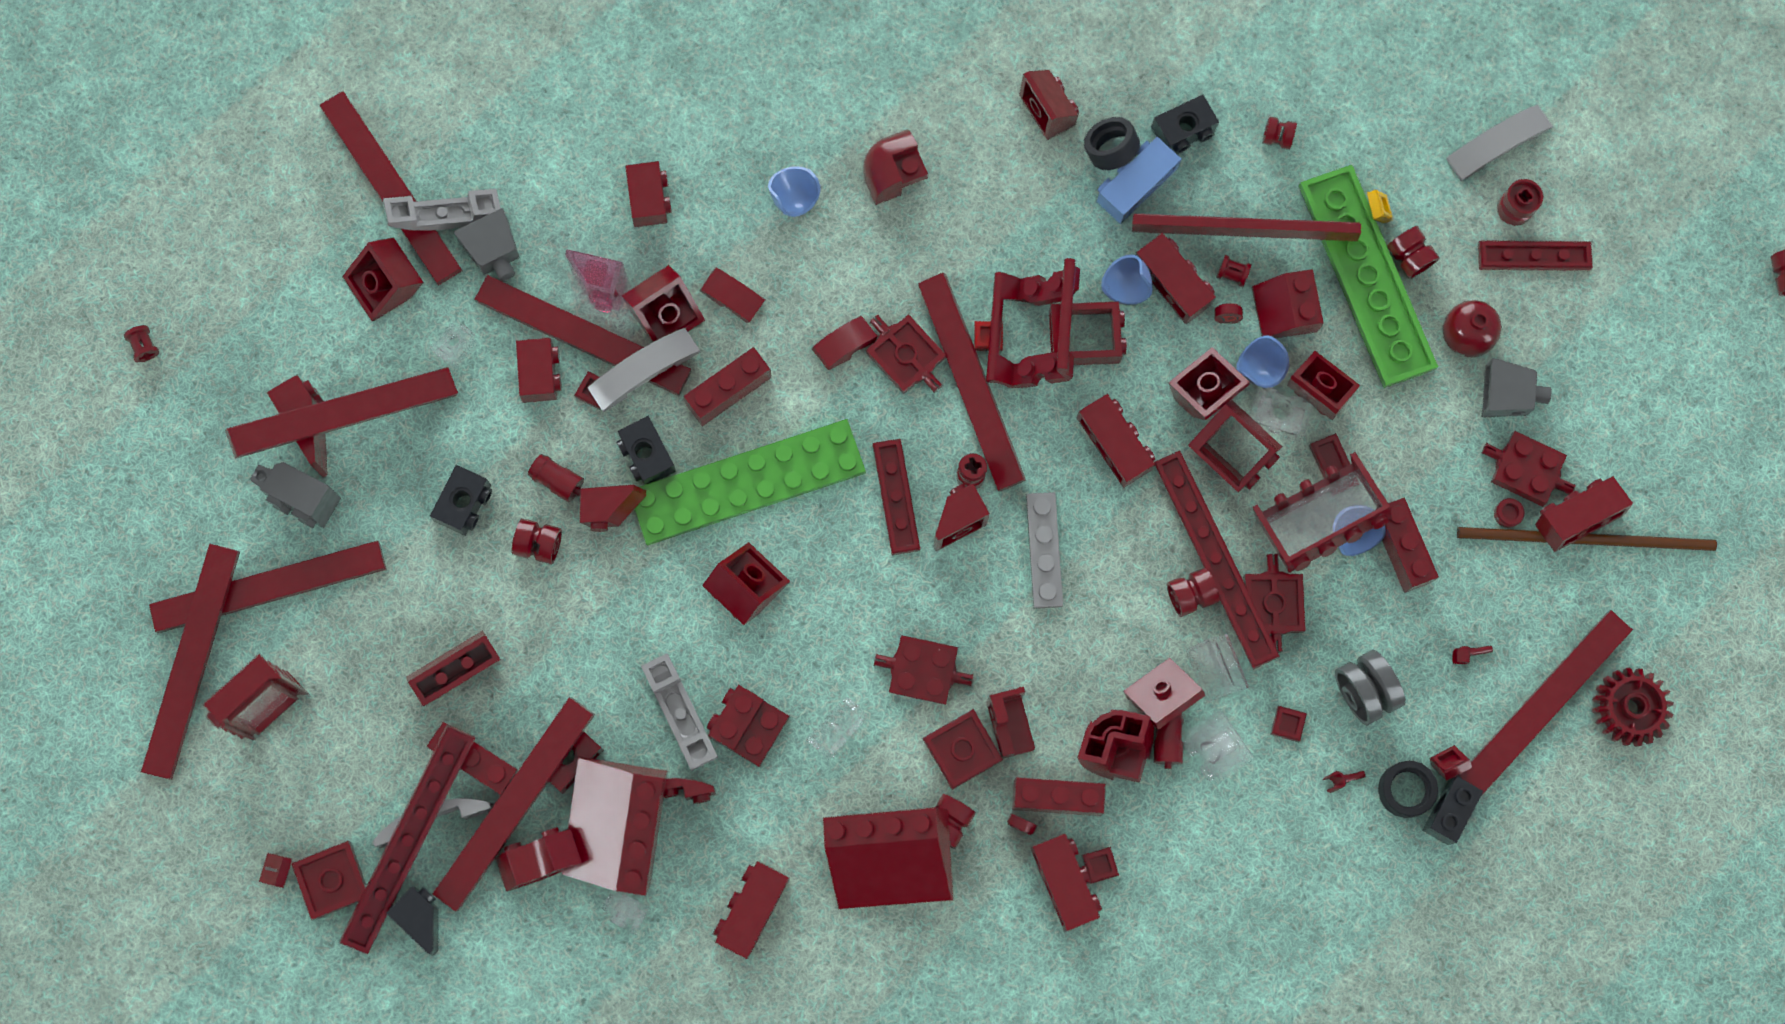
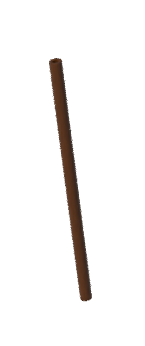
(1591, 539)

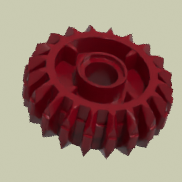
(1649, 701)

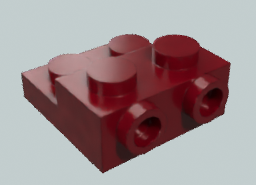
(747, 725)

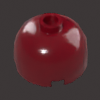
(1472, 328)

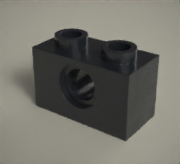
(1194, 113)
(640, 435)
(461, 483)
(1452, 810)

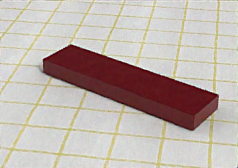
(1535, 255)
(896, 497)

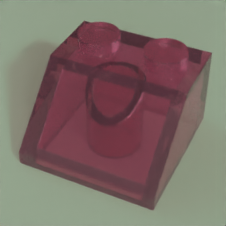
(599, 278)

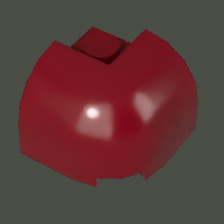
(892, 166)
(1117, 745)

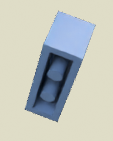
(1138, 179)

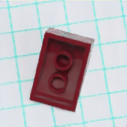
(298, 394)

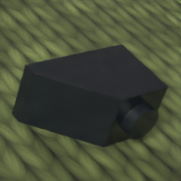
(418, 917)

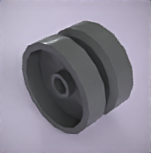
(1370, 687)

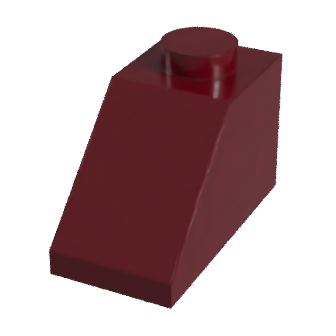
(608, 505)

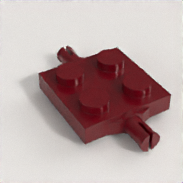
(906, 353)
(1528, 468)
(1278, 600)
(923, 669)

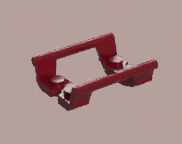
(1037, 291)

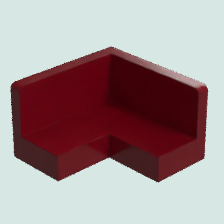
(1010, 722)

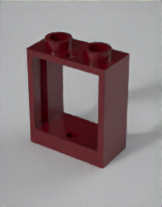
(1095, 356)
(1218, 463)

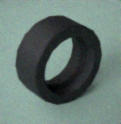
(1117, 156)
(1426, 776)

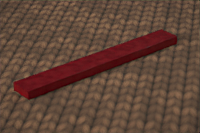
(387, 182)
(1246, 227)
(570, 329)
(972, 382)
(340, 412)
(1217, 559)
(278, 583)
(190, 662)
(1546, 701)
(513, 804)
(407, 839)

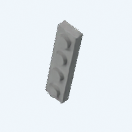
(1044, 550)

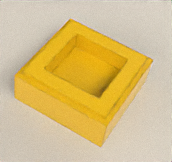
(1380, 206)

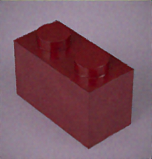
(647, 194)
(537, 370)

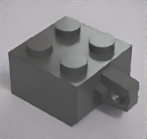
(296, 492)

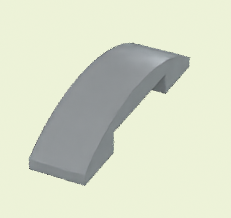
(1498, 141)
(440, 214)
(642, 367)
(679, 712)
(468, 809)

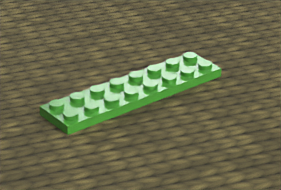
(1370, 279)
(748, 481)

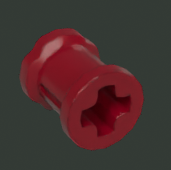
(1234, 271)
(138, 334)

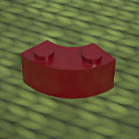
(538, 859)

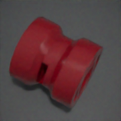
(1273, 131)

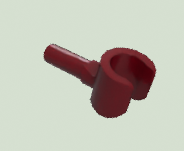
(1462, 654)
(1340, 780)

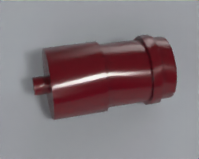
(972, 470)
(558, 479)
(1169, 743)

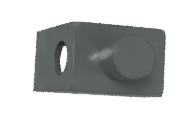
(490, 244)
(1511, 390)

